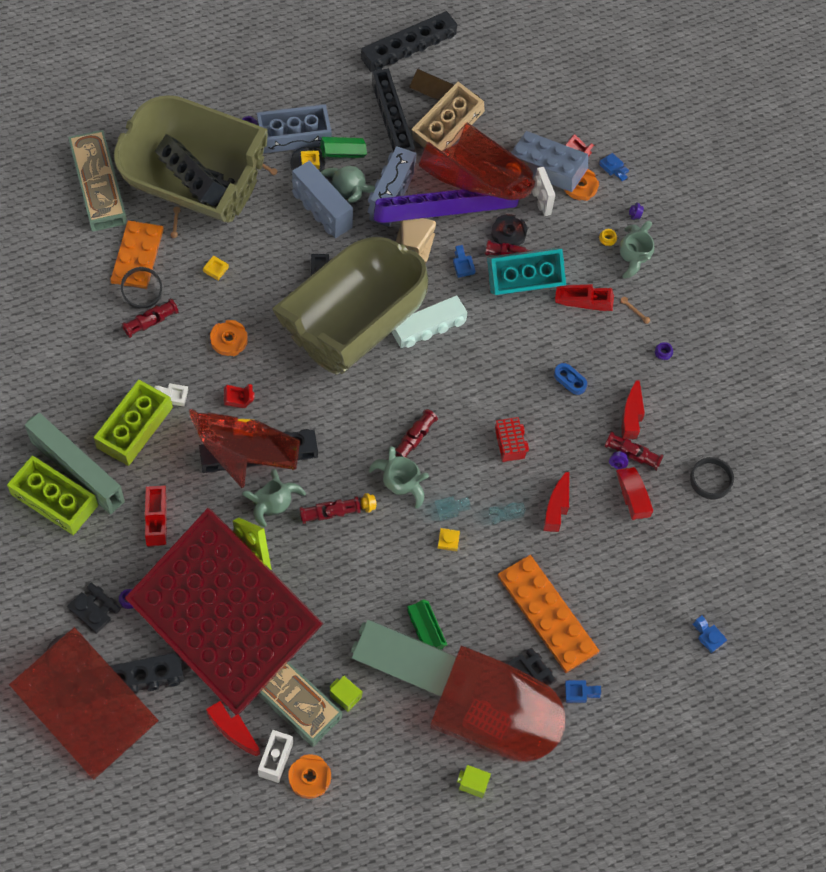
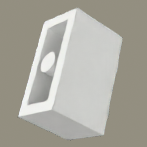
(275, 756)

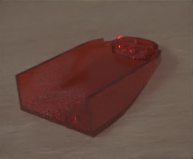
(479, 166)
(499, 708)

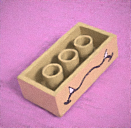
(447, 119)

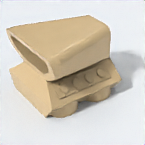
(417, 235)

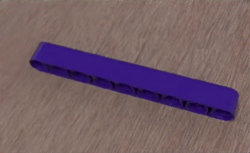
(436, 204)

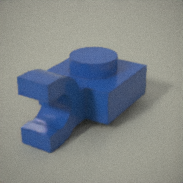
(614, 165)
(463, 264)
(709, 637)
(577, 691)

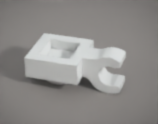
(177, 393)

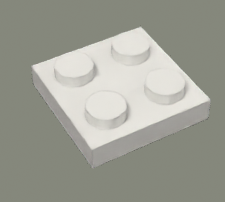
(543, 191)

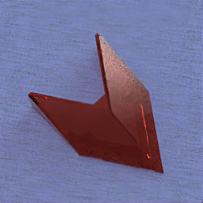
(242, 442)

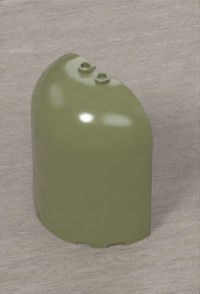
(210, 135)
(354, 301)

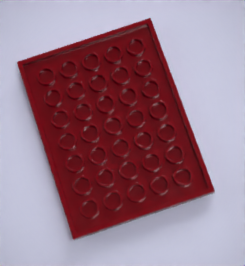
(223, 611)

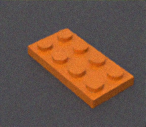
(137, 249)

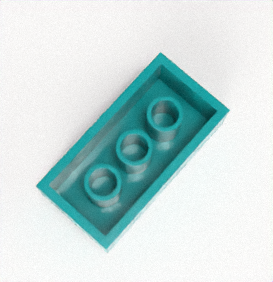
(526, 271)

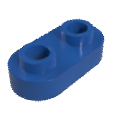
(572, 378)

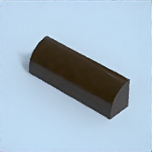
(430, 85)

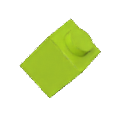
(345, 693)
(473, 781)

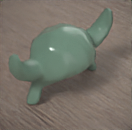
(348, 182)
(636, 247)
(401, 475)
(272, 498)

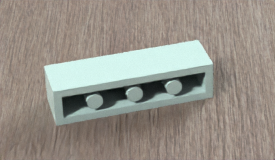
(430, 321)

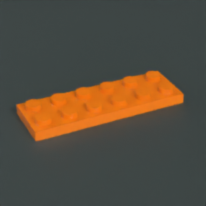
(548, 613)

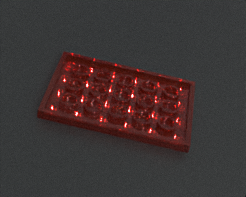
(84, 703)

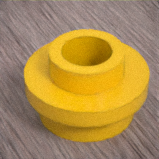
(608, 233)
(368, 502)

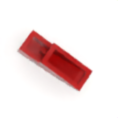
(585, 297)
(633, 413)
(634, 493)
(557, 505)
(155, 516)
(232, 728)

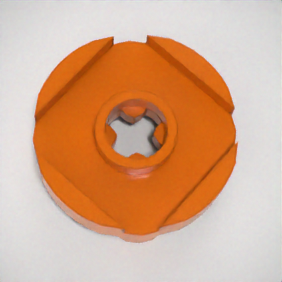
(588, 190)
(231, 347)
(318, 768)

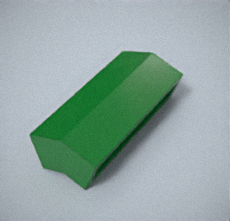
(343, 147)
(426, 624)

